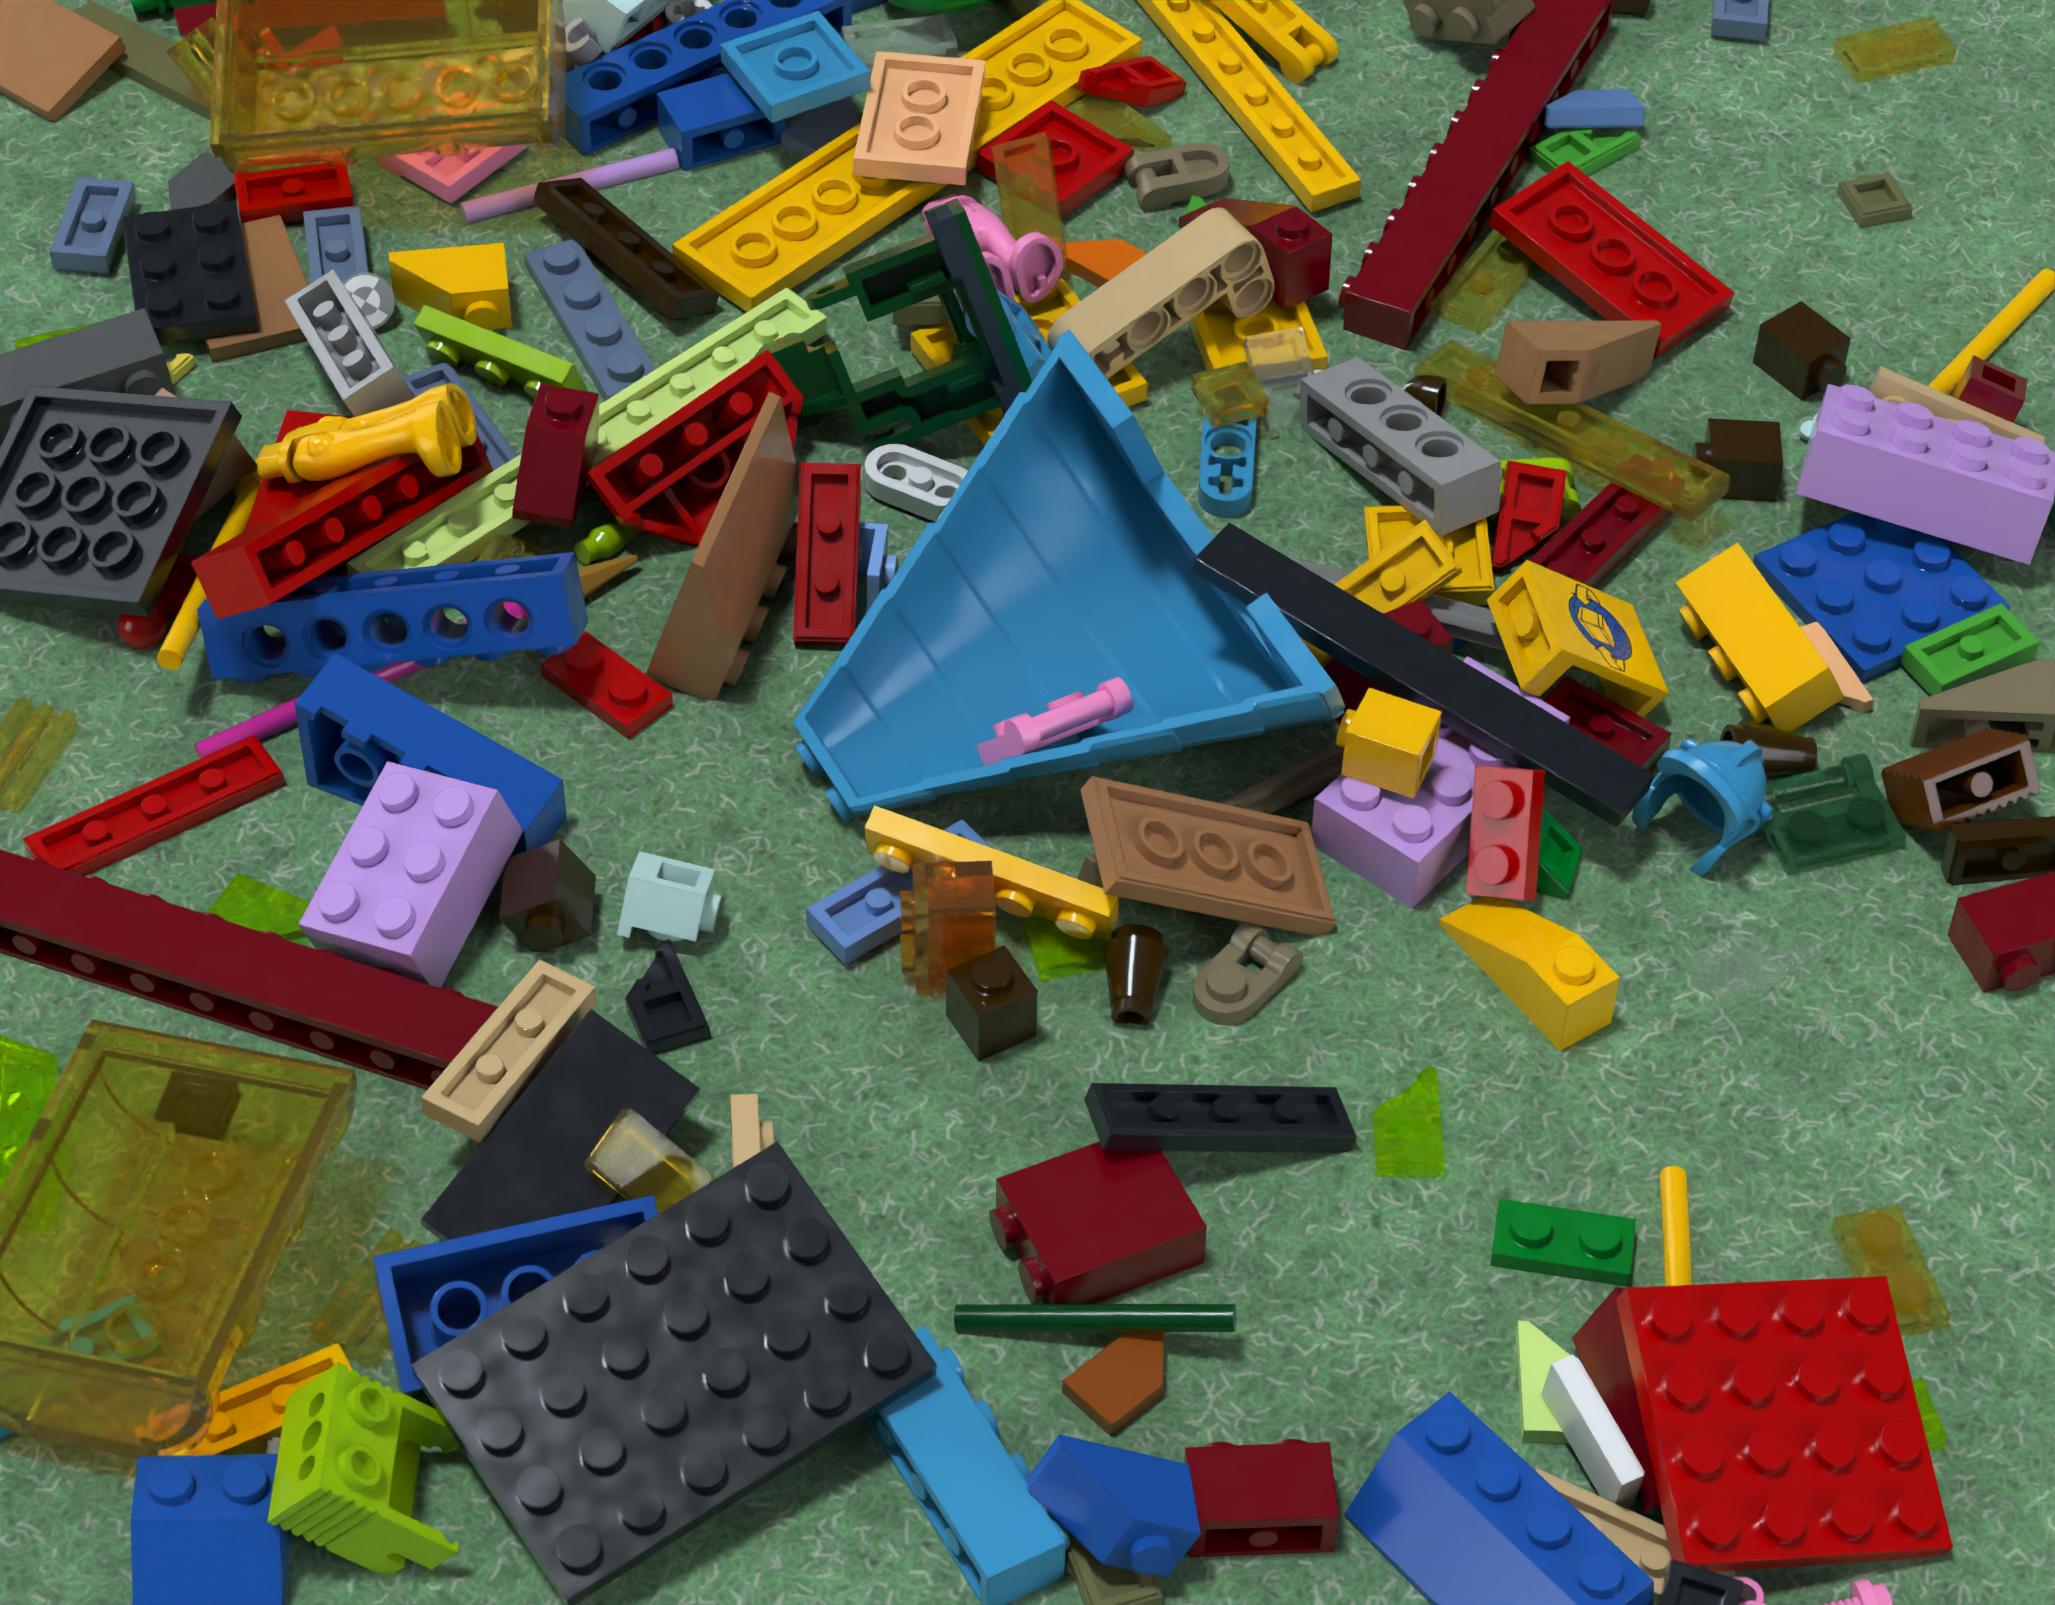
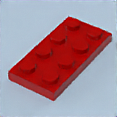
(1610, 255)

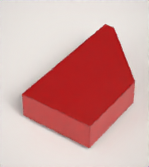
(1133, 81)
(1527, 510)

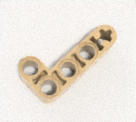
(1168, 287)

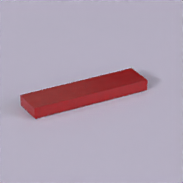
(158, 809)

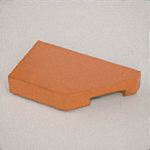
(1101, 259)

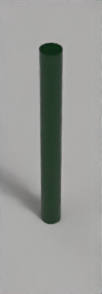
(1095, 1318)

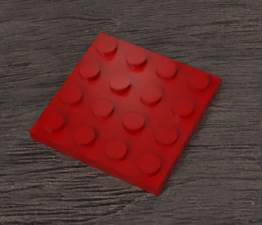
(1782, 1423)

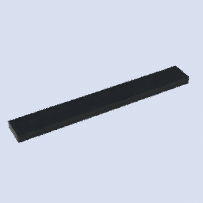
(1426, 675)

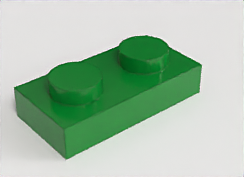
(1563, 1242)

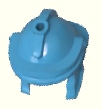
(1718, 785)

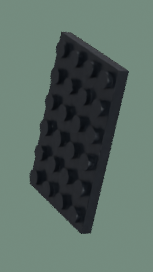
(673, 1373)

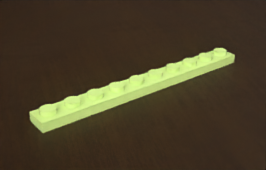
(472, 518)

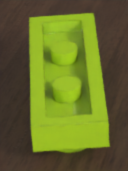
(492, 354)

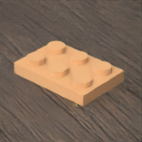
(920, 118)

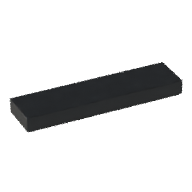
(1219, 1118)

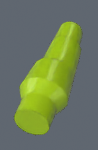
(604, 542)

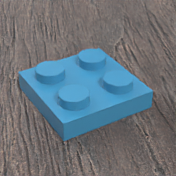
(795, 66)

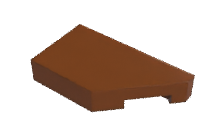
(1119, 1380)

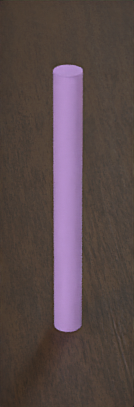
(597, 177)

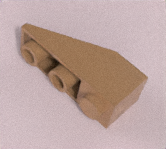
(1574, 358)

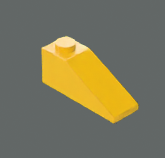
(1538, 966)

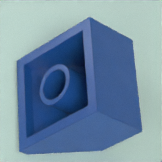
(206, 1532)

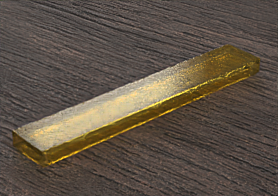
(1580, 435)

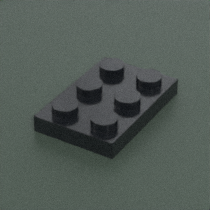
(190, 272)

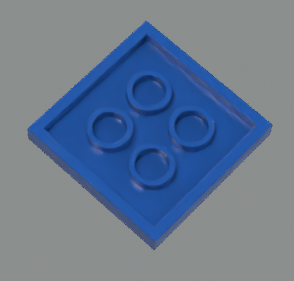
(1874, 587)

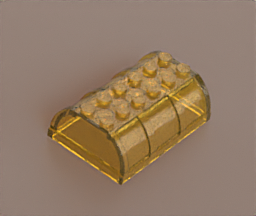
(384, 79)
(151, 1231)

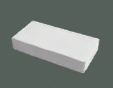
(1592, 1432)

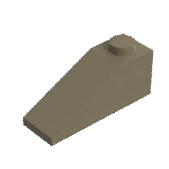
(2006, 701)

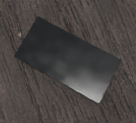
(537, 1151)

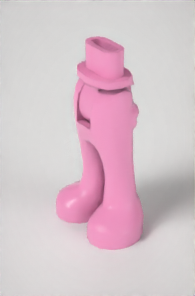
(1028, 264)

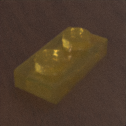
(1883, 1245)

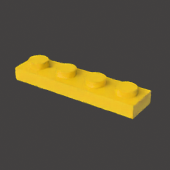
(1018, 884)

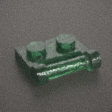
(1833, 829)

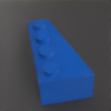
(359, 722)

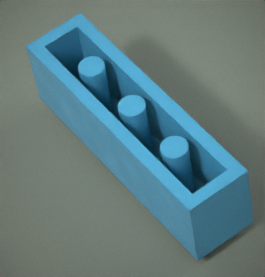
(970, 1484)

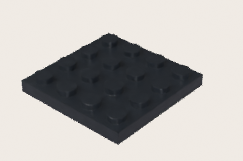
(103, 494)

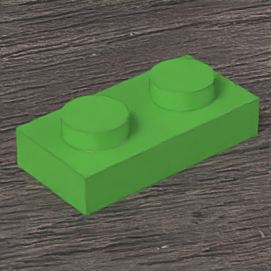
(1970, 650)

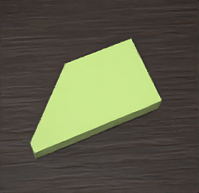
(1534, 1360)

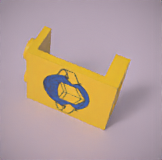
(1562, 623)

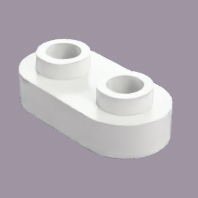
(925, 481)

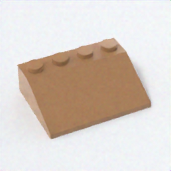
(734, 565)

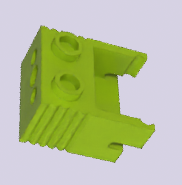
(353, 1471)

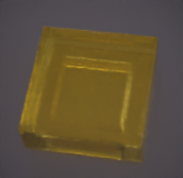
(1229, 394)

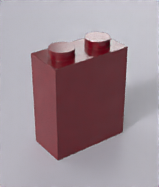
(1097, 1224)

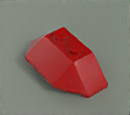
(680, 467)

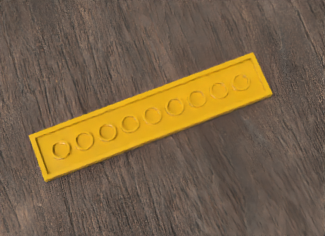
(824, 210)

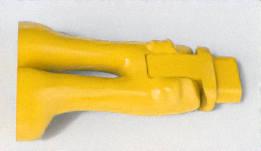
(427, 425)

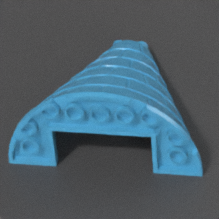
(1039, 583)

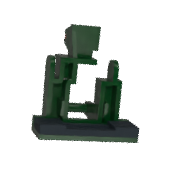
(982, 370)

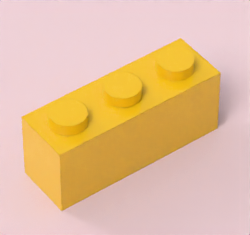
(1757, 641)

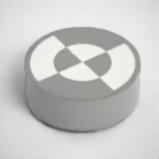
(372, 296)

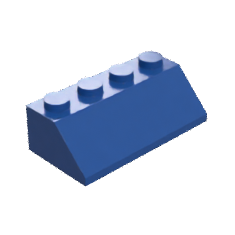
(1482, 1525)

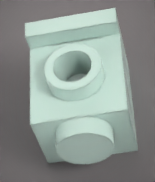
(669, 899)

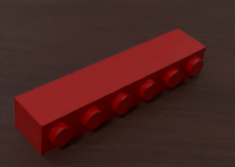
(327, 529)

